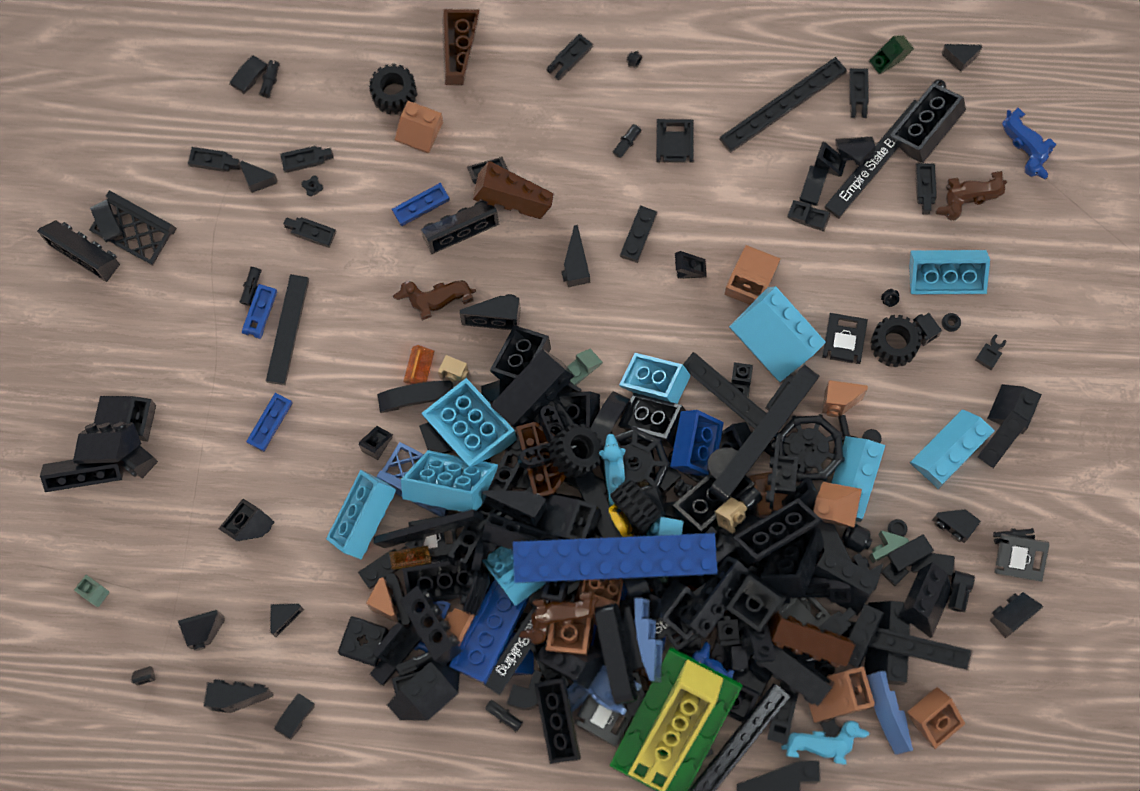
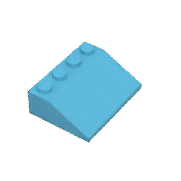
(777, 333)
(470, 424)
(447, 482)

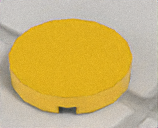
(621, 521)

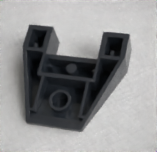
(785, 778)

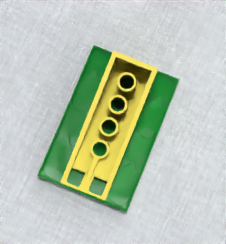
(675, 724)

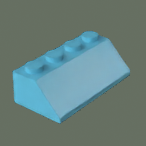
(949, 271)
(952, 447)
(859, 468)
(361, 514)

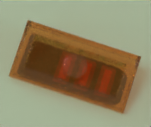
(418, 365)
(410, 557)

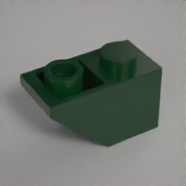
(891, 54)

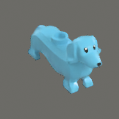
(613, 465)
(826, 746)

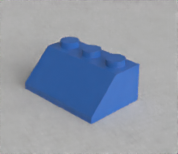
(695, 441)

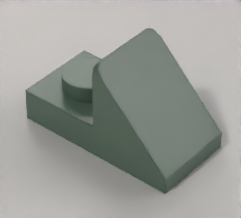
(584, 364)
(891, 543)
(91, 591)

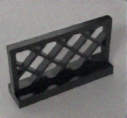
(144, 217)

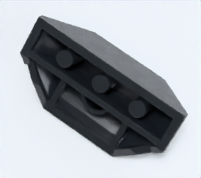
(426, 693)

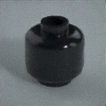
(857, 538)

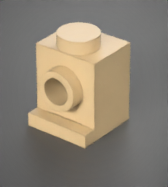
(453, 369)
(731, 514)

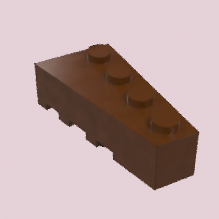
(458, 38)
(513, 192)
(810, 640)

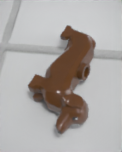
(970, 192)
(436, 298)
(558, 612)

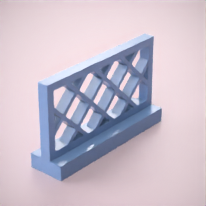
(394, 480)

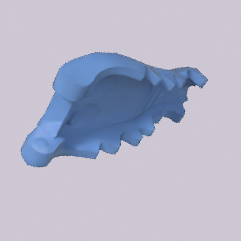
(601, 692)

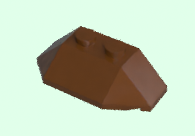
(544, 478)

